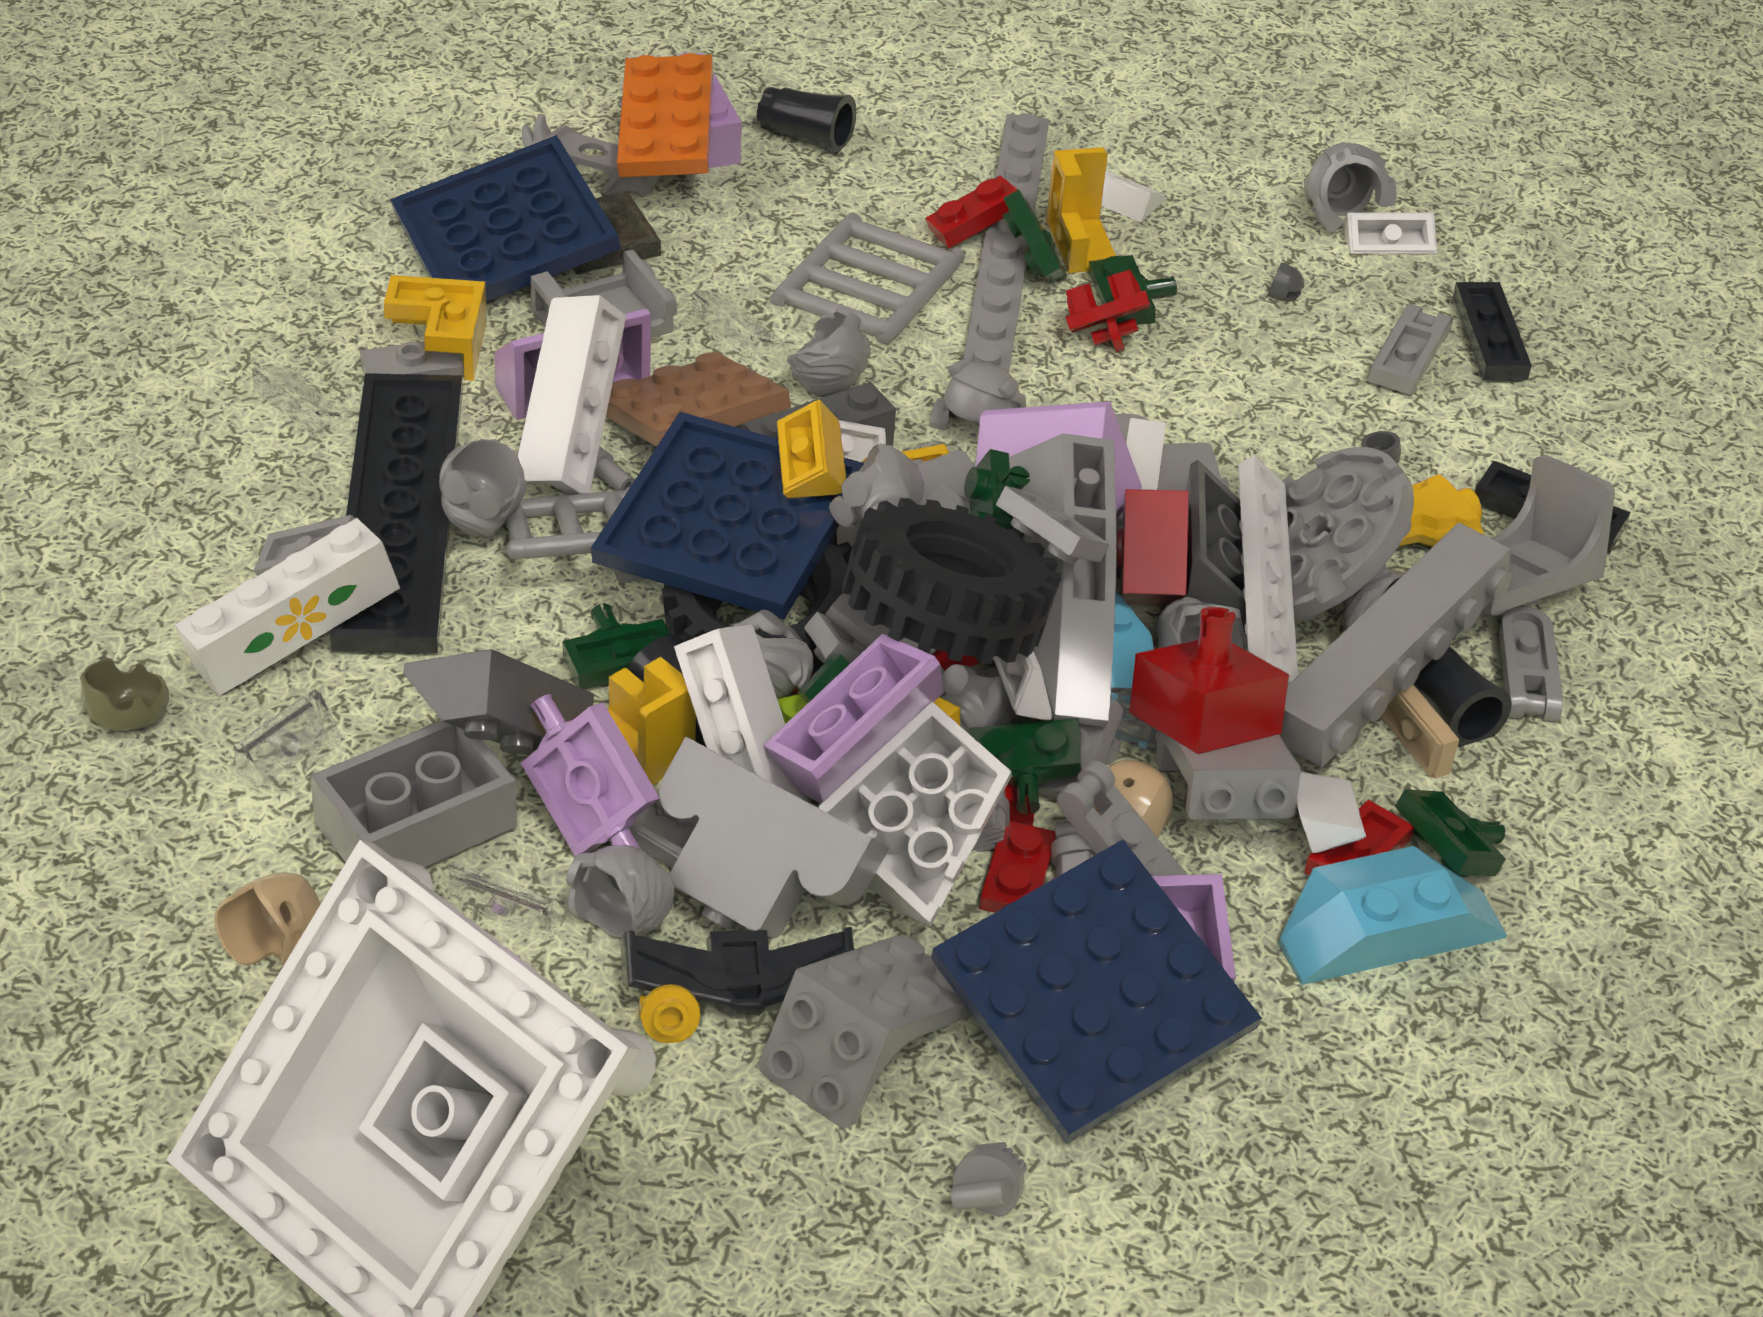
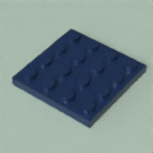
(507, 220)
(717, 520)
(1095, 990)

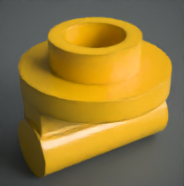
(669, 1013)

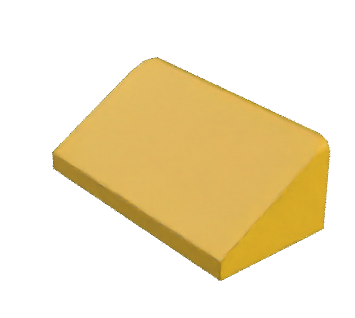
(811, 452)

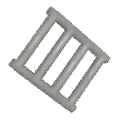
(833, 248)
(565, 508)

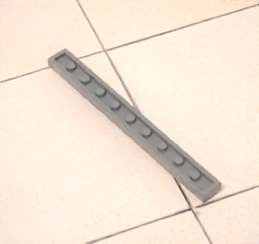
(1002, 259)

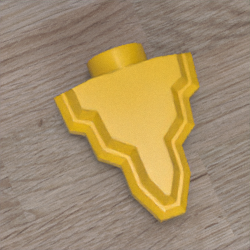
(1439, 509)

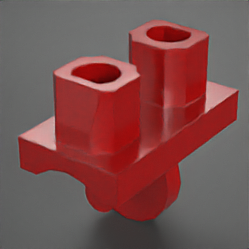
(1086, 313)

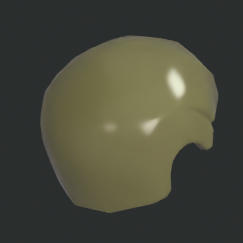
(111, 691)

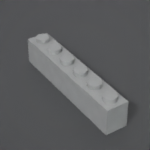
(1393, 643)

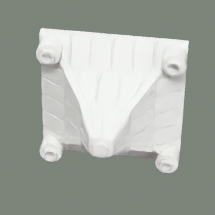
(402, 1100)

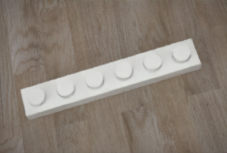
(1267, 567)

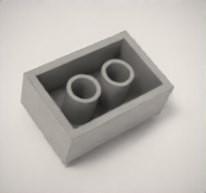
(416, 796)

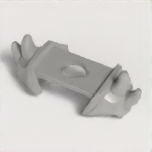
(576, 143)

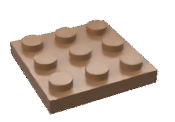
(707, 389)

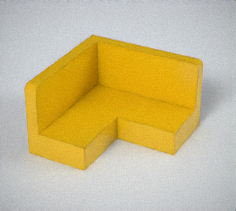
(1076, 207)
(448, 307)
(652, 714)

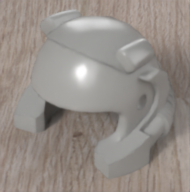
(1345, 181)
(973, 390)

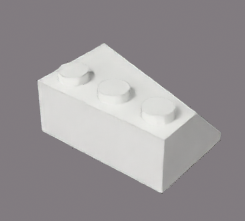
(927, 803)

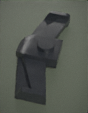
(733, 972)

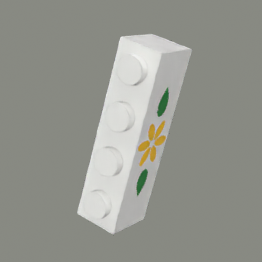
(287, 606)

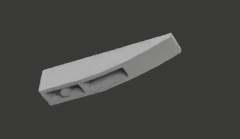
(1079, 632)

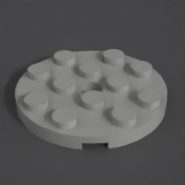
(1344, 525)

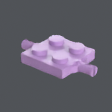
(588, 777)

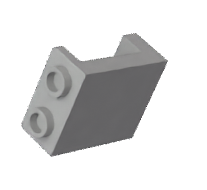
(628, 291)
(1235, 781)

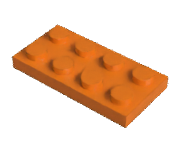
(666, 115)

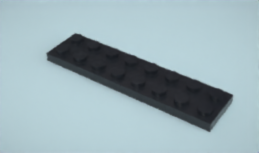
(400, 446)

